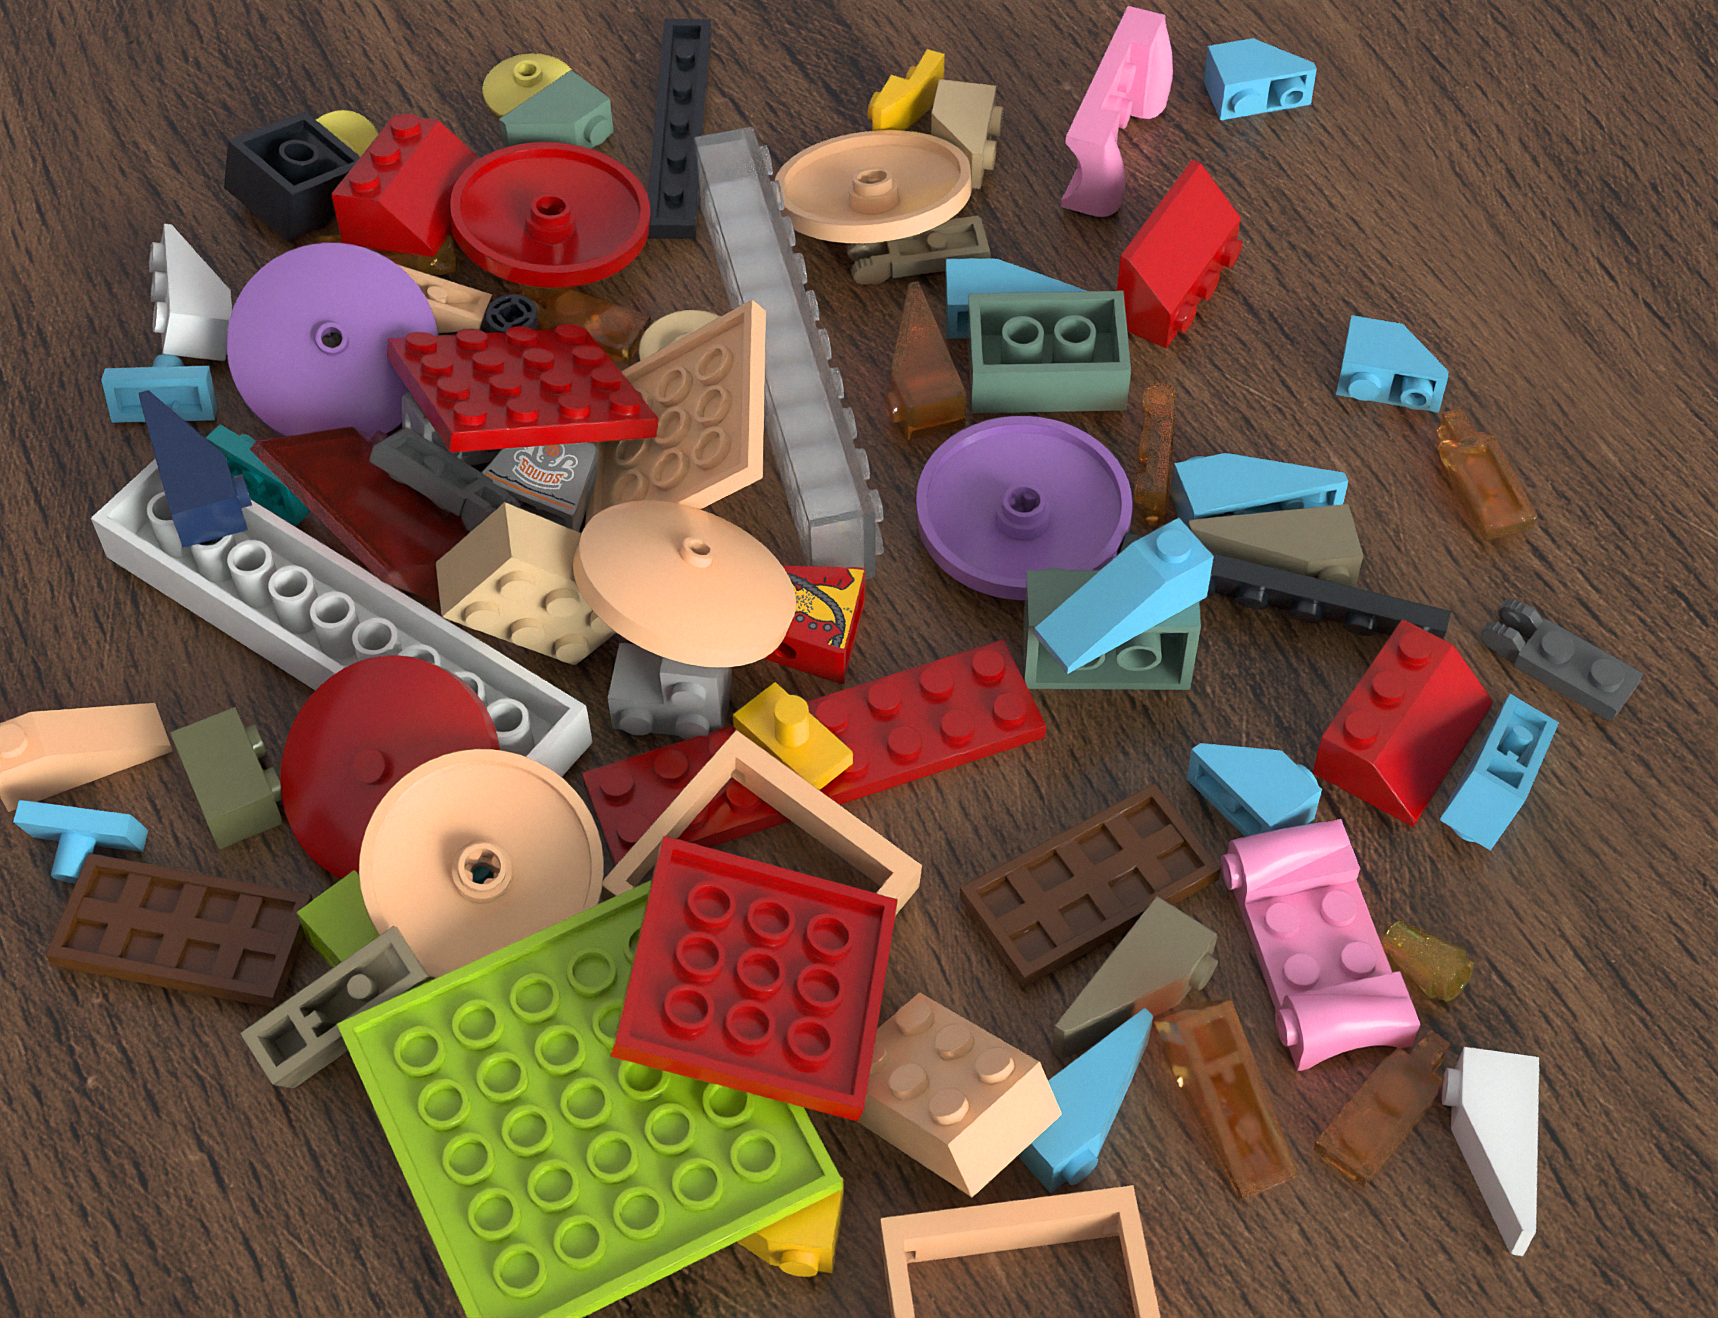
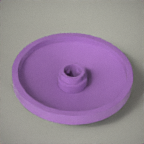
(279, 329)
(1021, 500)

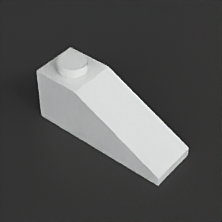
(1498, 1134)

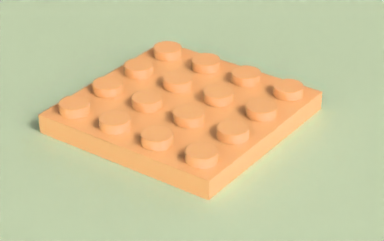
(708, 414)

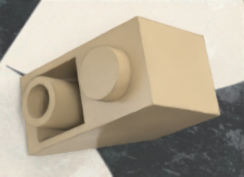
(968, 118)

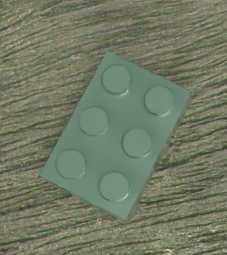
(1048, 352)
(1150, 661)

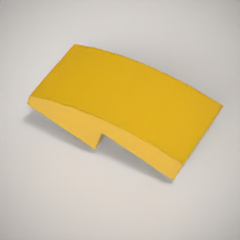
(907, 99)

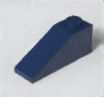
(194, 476)

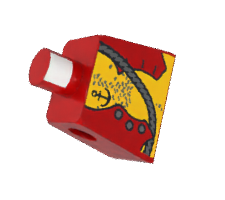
(824, 620)

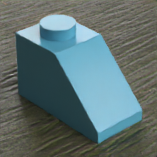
(1254, 787)

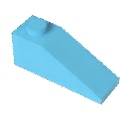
(988, 276)
(1250, 485)
(1128, 596)
(1500, 773)
(1089, 1099)

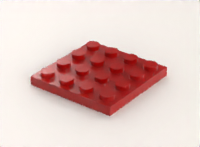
(519, 388)
(757, 979)

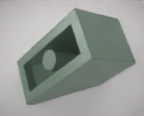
(561, 113)

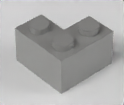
(667, 695)

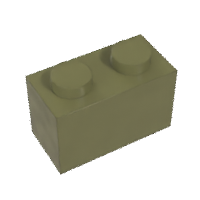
(228, 778)

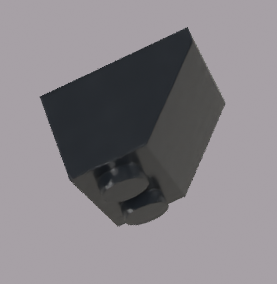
(288, 173)

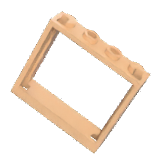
(789, 795)
(1018, 1226)

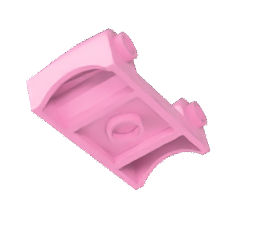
(1129, 81)
(1317, 943)

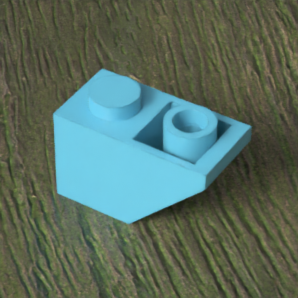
(1256, 78)
(1390, 366)

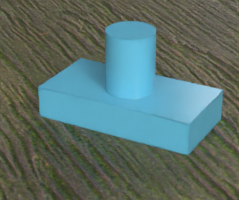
(181, 387)
(78, 833)

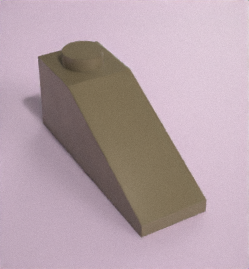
(1300, 541)
(1148, 970)
(304, 1031)

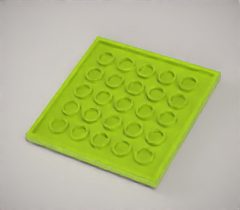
(544, 1157)

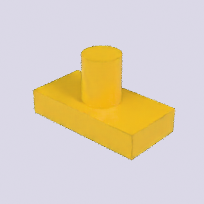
(793, 736)

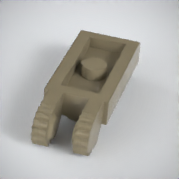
(919, 253)

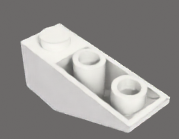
(189, 298)

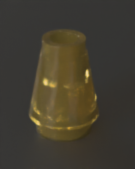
(1428, 960)

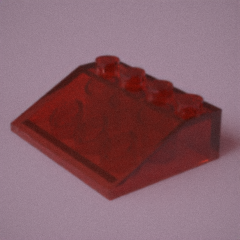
(376, 517)

